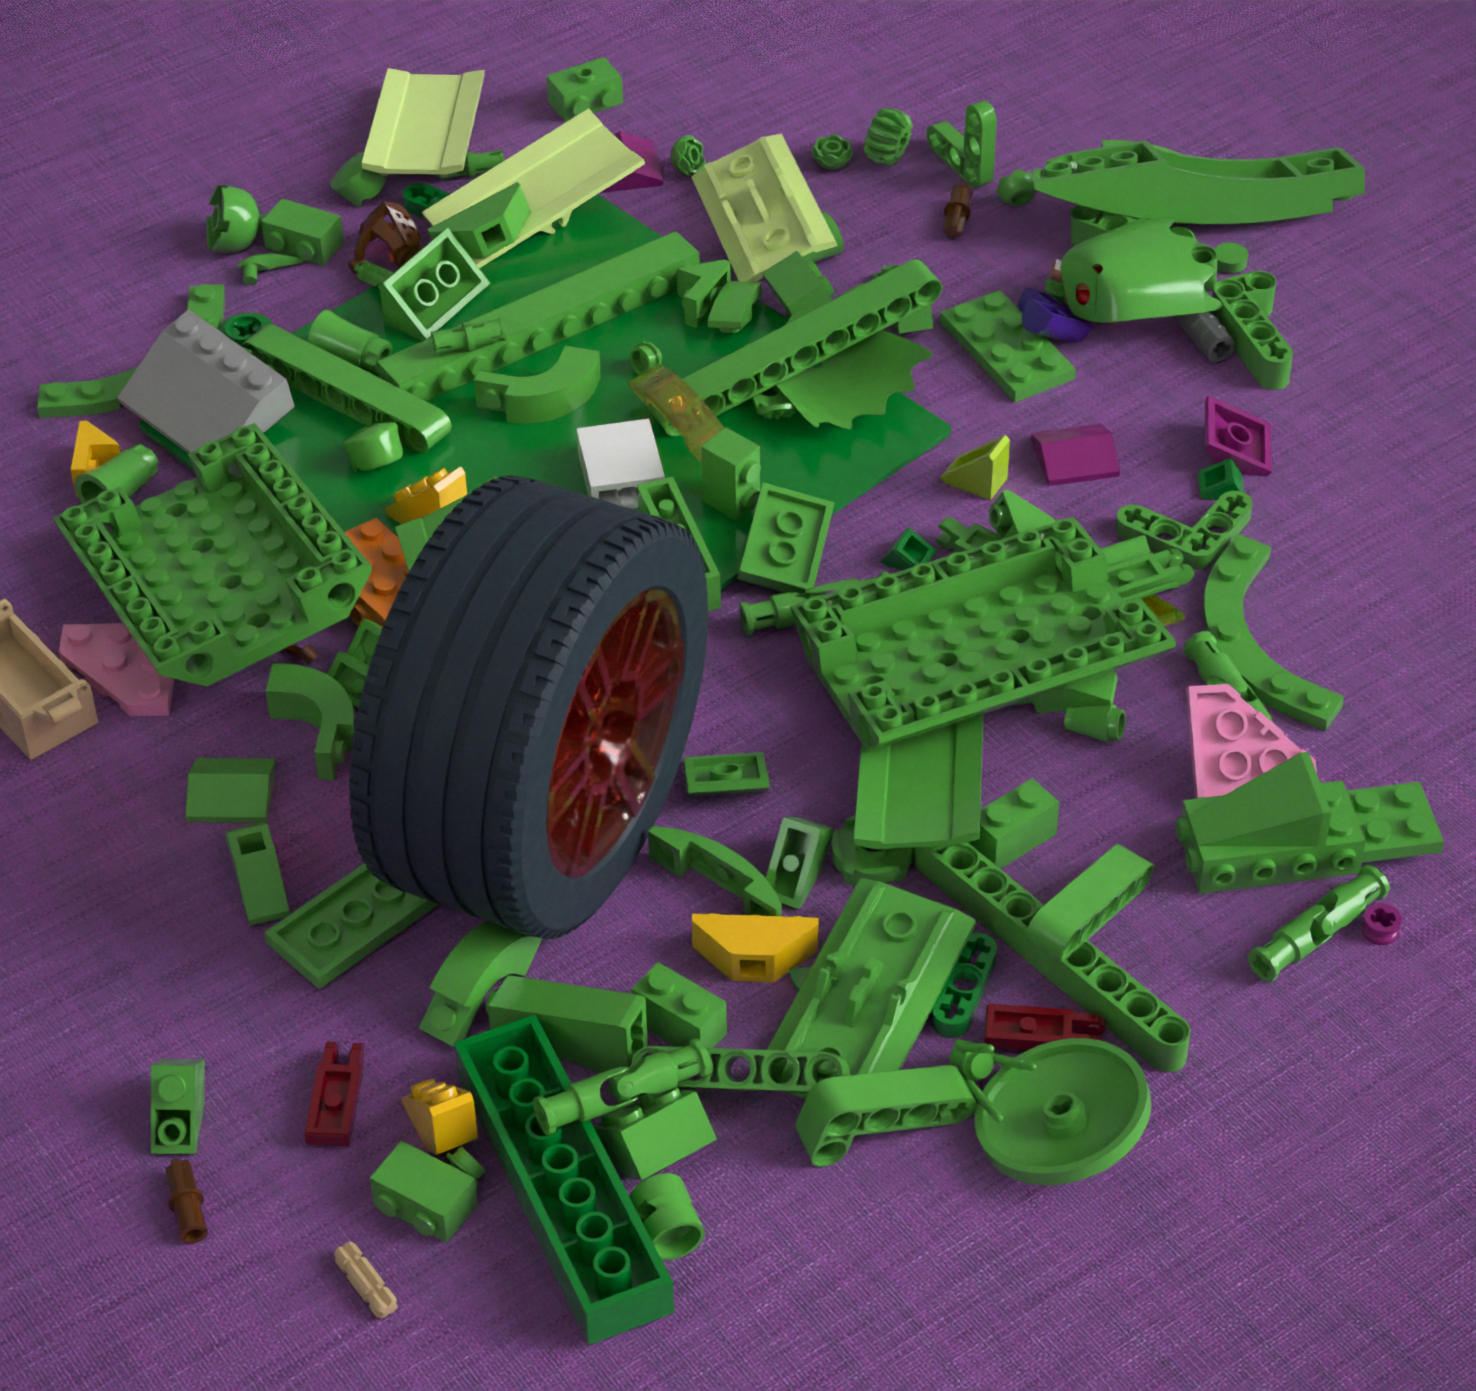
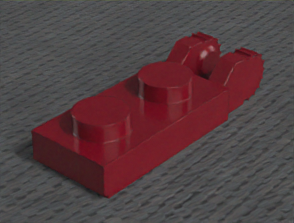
(1028, 1027)
(335, 1097)

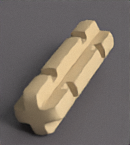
(365, 1280)

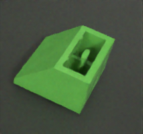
(655, 1132)

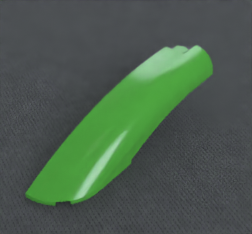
(1201, 190)

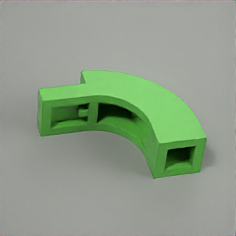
(544, 395)
(318, 699)
(470, 973)

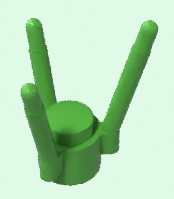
(976, 1062)

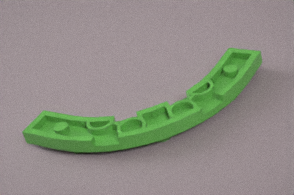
(101, 394)
(1225, 620)

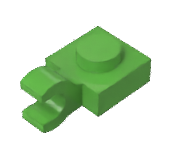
(961, 537)

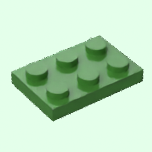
(785, 540)

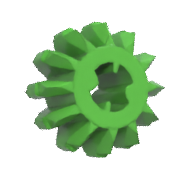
(888, 136)

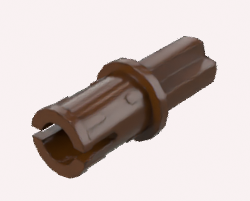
(957, 210)
(186, 1202)

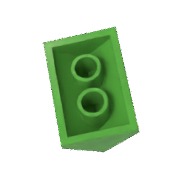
(431, 287)

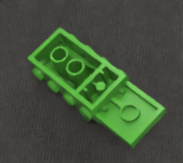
(1301, 829)

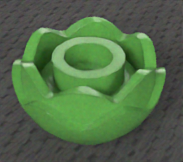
(832, 152)
(687, 155)
(1016, 188)

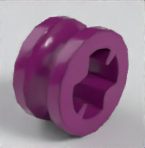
(1373, 929)

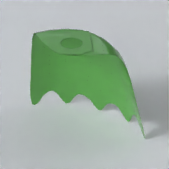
(1142, 277)
(854, 379)

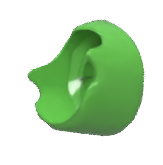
(357, 183)
(373, 446)

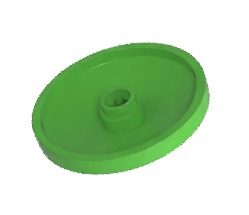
(1066, 1116)

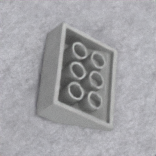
(203, 386)

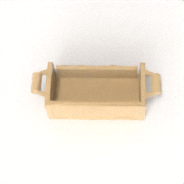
(38, 693)

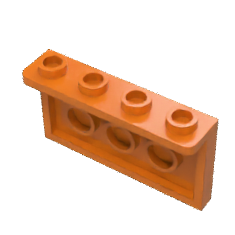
(388, 572)

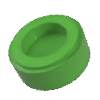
(1231, 257)

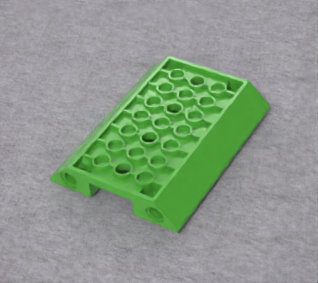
(258, 535)
(889, 639)

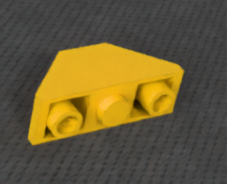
(427, 495)
(754, 945)
(441, 1115)

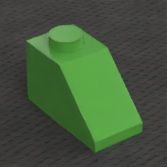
(798, 859)

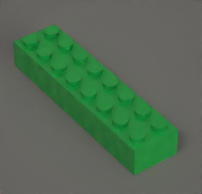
(564, 1184)

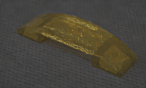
(678, 405)

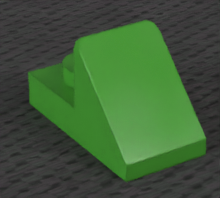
(700, 287)

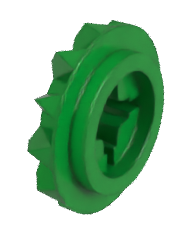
(243, 325)

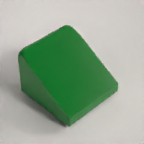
(1219, 479)
(908, 551)

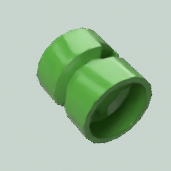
(668, 1215)

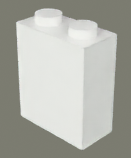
(618, 459)

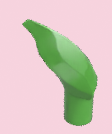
(264, 262)

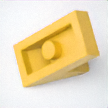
(91, 450)

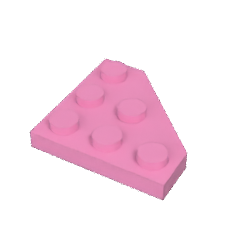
(116, 667)
(1231, 740)

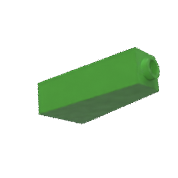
(581, 1022)

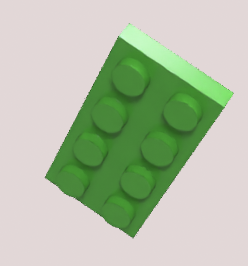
(1012, 356)
(344, 925)

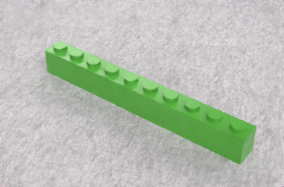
(547, 317)

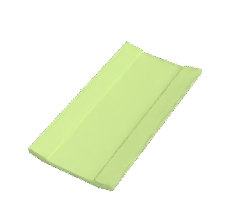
(423, 123)
(554, 176)
(761, 207)

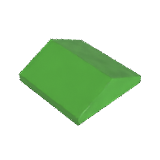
(726, 774)
(230, 790)

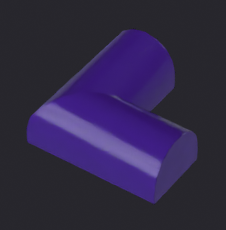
(1050, 318)

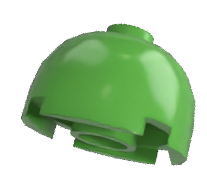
(233, 220)

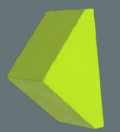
(980, 469)

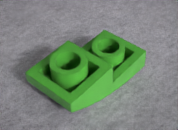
(734, 306)

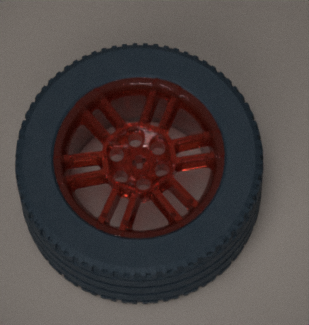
(528, 705)

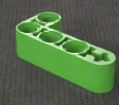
(1244, 313)
(877, 1104)

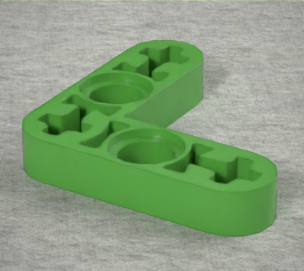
(971, 154)
(1137, 520)

